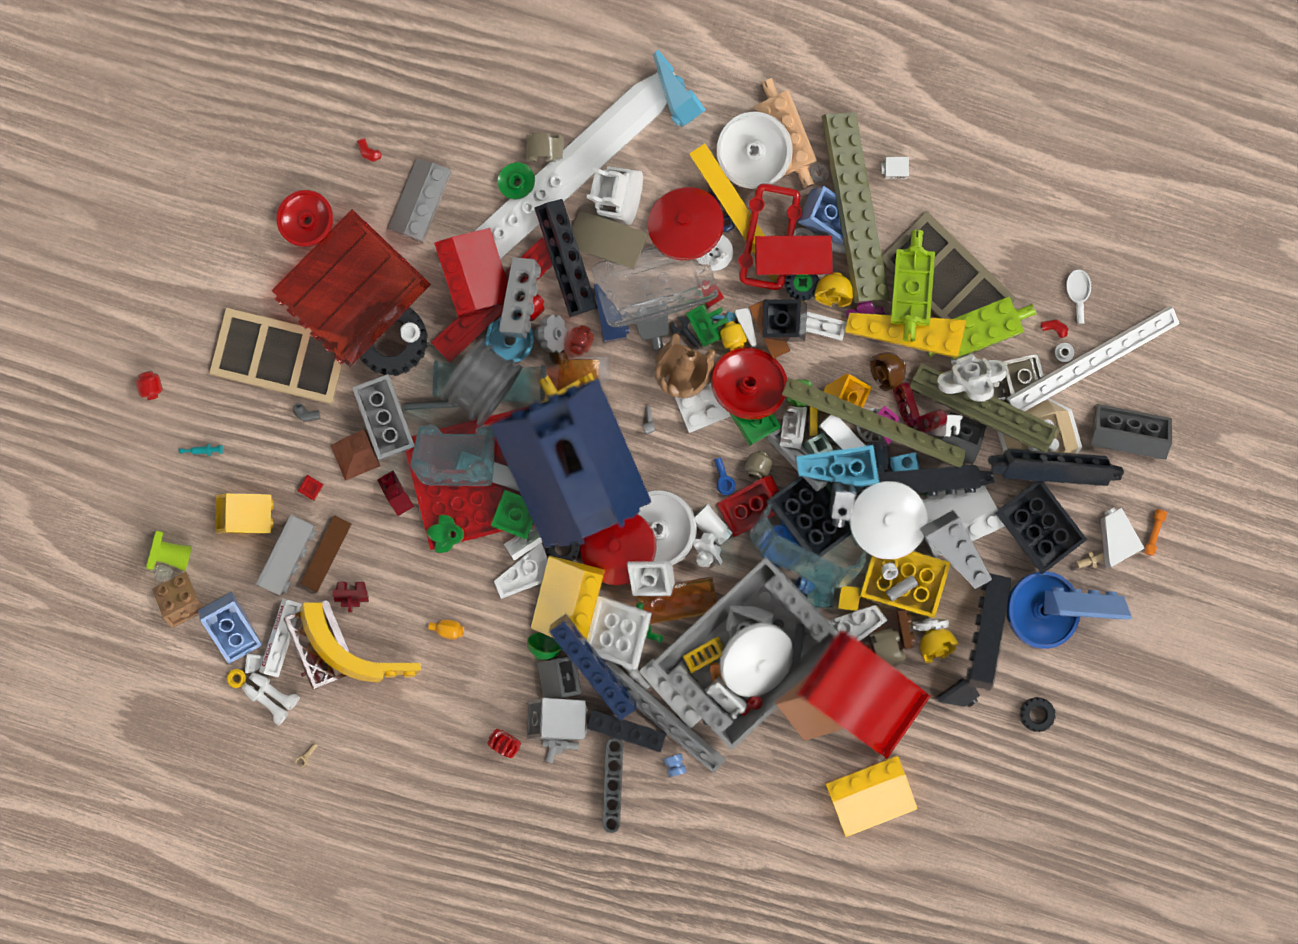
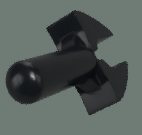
(686, 333)

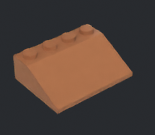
(803, 716)

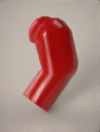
(368, 153)
(752, 703)

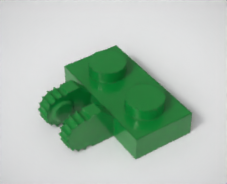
(704, 325)

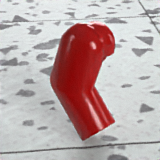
(1056, 325)

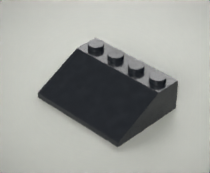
(808, 517)
(1041, 526)

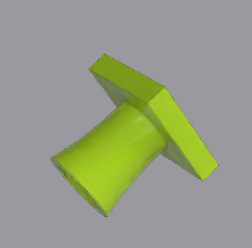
(168, 553)

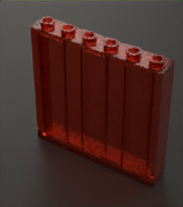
(350, 288)

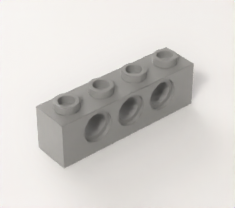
(519, 269)

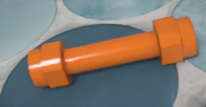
(1150, 548)

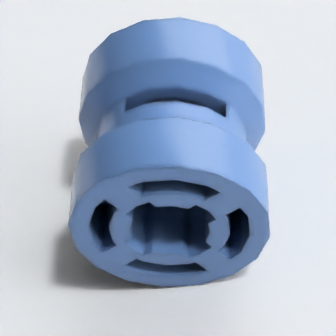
(671, 762)

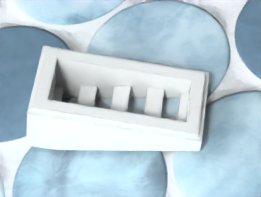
(744, 318)

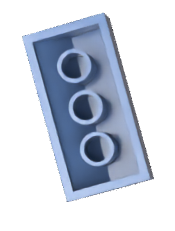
(1086, 604)

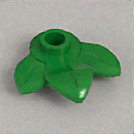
(442, 534)

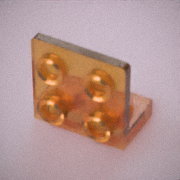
(574, 369)

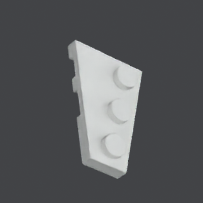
(860, 623)

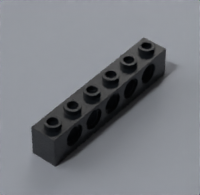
(565, 257)

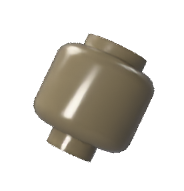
(758, 465)

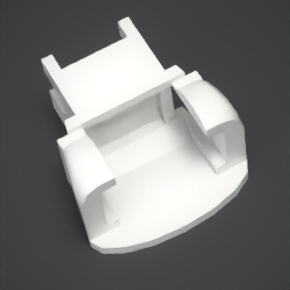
(619, 189)

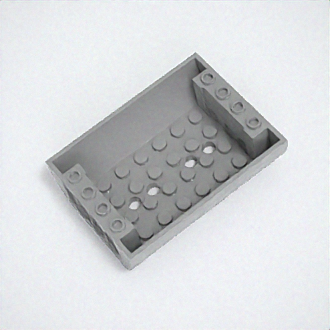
(762, 588)

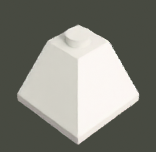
(651, 578)

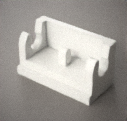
(793, 427)
(946, 430)
(726, 697)

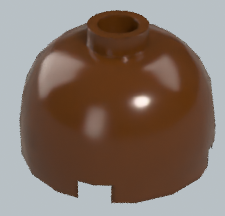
(888, 369)

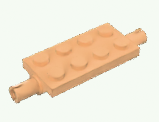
(783, 108)

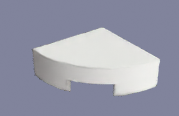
(253, 662)

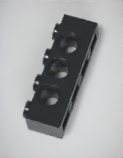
(626, 730)

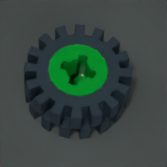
(797, 287)

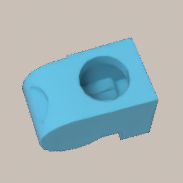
(904, 462)

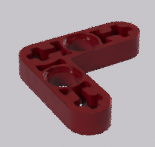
(904, 392)

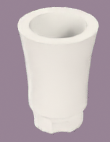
(709, 522)

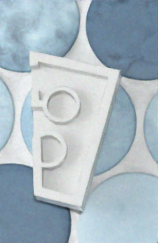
(524, 574)

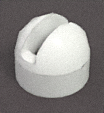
(893, 571)

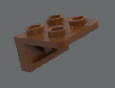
(899, 621)

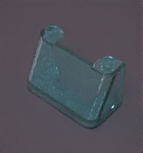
(454, 457)

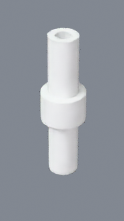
(635, 675)

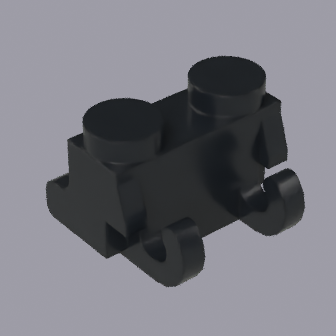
(881, 453)

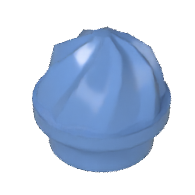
(804, 585)

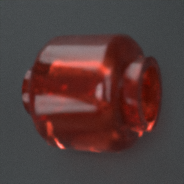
(580, 340)

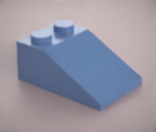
(822, 214)
(229, 627)

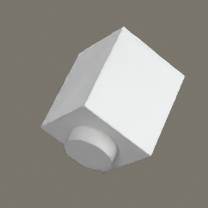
(895, 167)

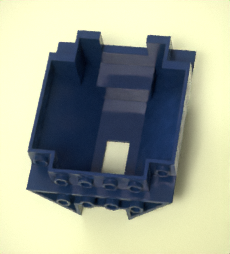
(587, 500)

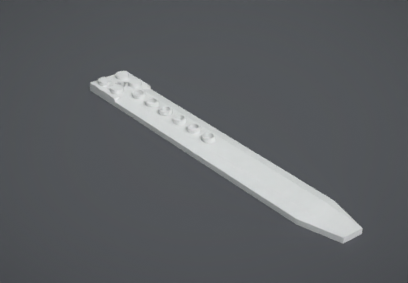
(588, 151)

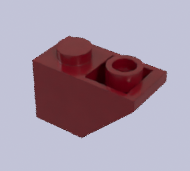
(395, 493)

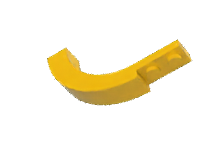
(340, 659)

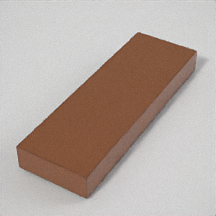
(775, 347)

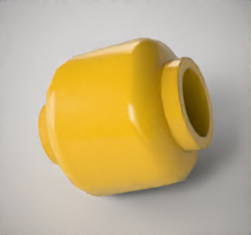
(733, 336)

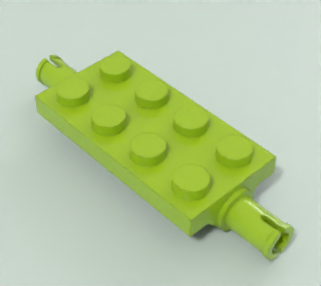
(913, 286)
(991, 325)

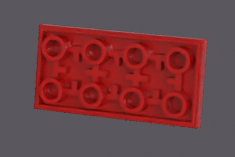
(793, 255)

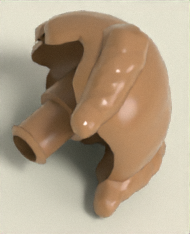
(683, 370)

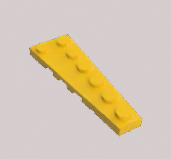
(941, 337)

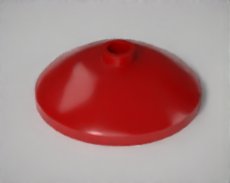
(296, 210)

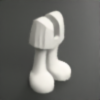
(287, 701)

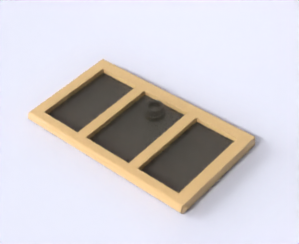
(275, 357)

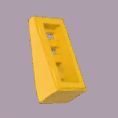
(718, 646)

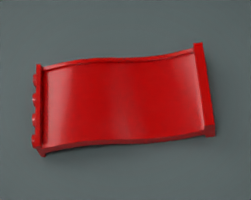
(863, 694)

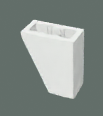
(839, 433)
(1118, 537)

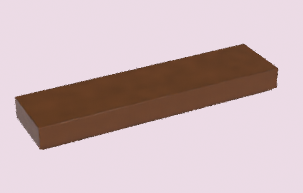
(325, 553)

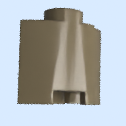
(544, 146)
(886, 646)

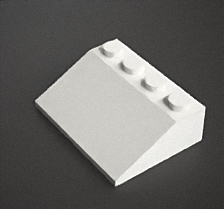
(973, 509)

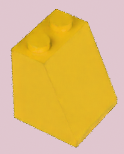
(244, 513)

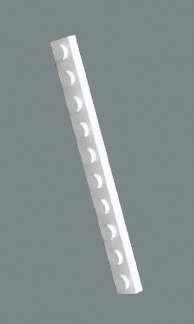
(1094, 359)

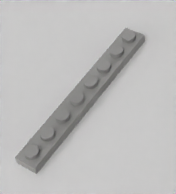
(669, 722)

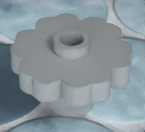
(551, 334)

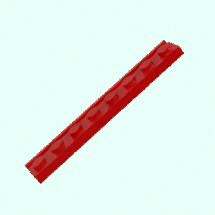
(466, 329)

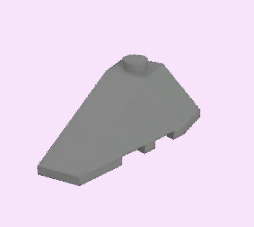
(745, 616)

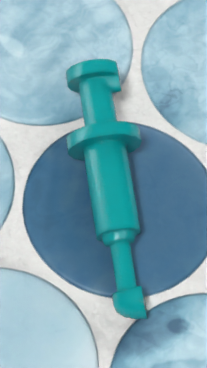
(203, 450)

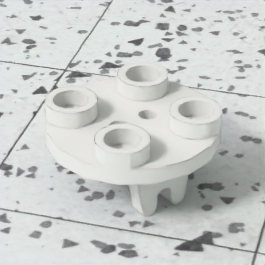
(721, 257)

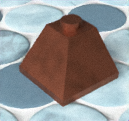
(355, 455)

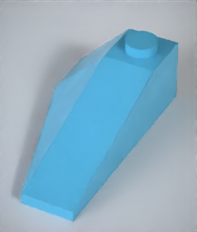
(681, 102)
(843, 466)

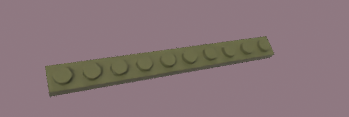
(874, 422)

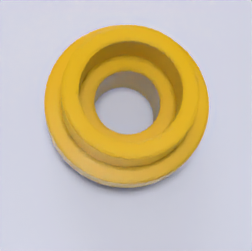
(230, 680)

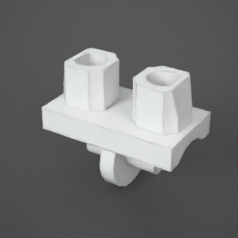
(707, 550)

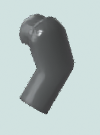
(305, 415)

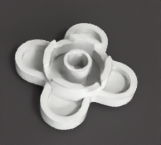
(973, 377)

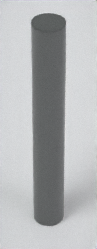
(428, 405)

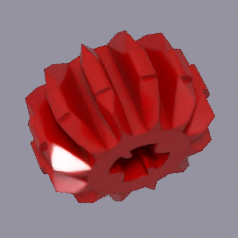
(504, 743)

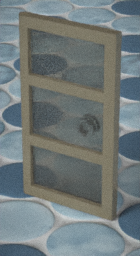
(958, 277)

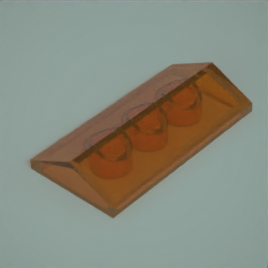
(686, 600)

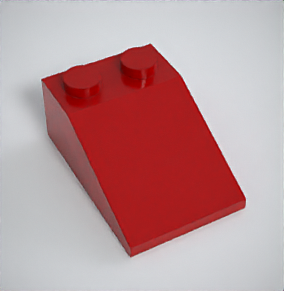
(747, 505)

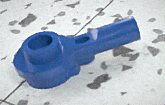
(725, 484)

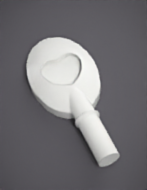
(1079, 291)

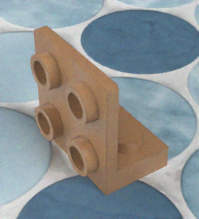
(177, 600)

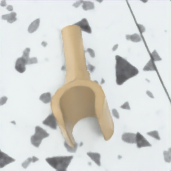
(305, 757)

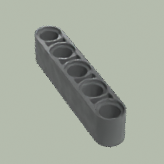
(613, 794)

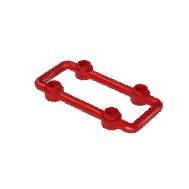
(757, 205)

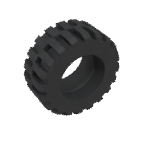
(404, 361)

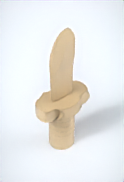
(1091, 560)

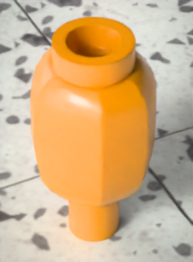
(447, 629)

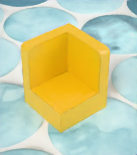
(848, 598)

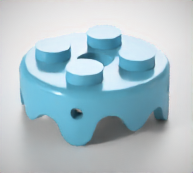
(517, 351)

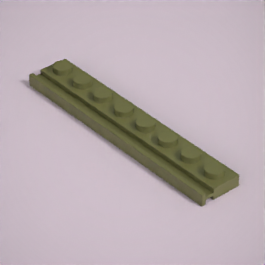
(990, 412)

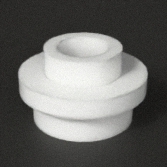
(1058, 352)

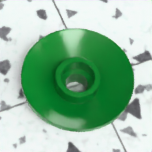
(513, 173)

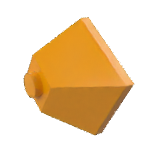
(849, 389)

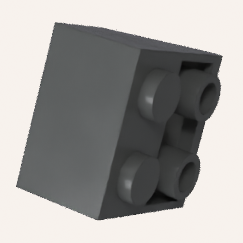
(559, 678)

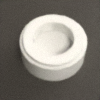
(410, 332)

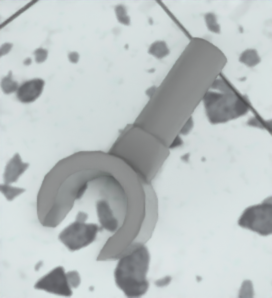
(649, 427)

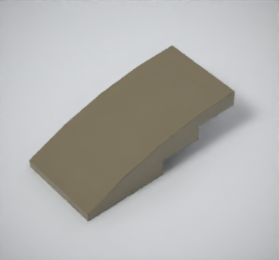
(608, 239)
(1019, 374)

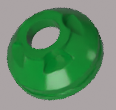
(543, 646)

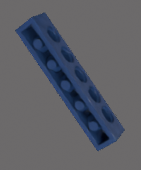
(592, 667)

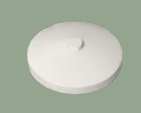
(754, 149)
(888, 520)
(672, 525)
(756, 660)

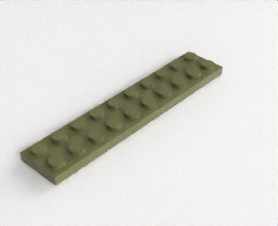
(855, 207)

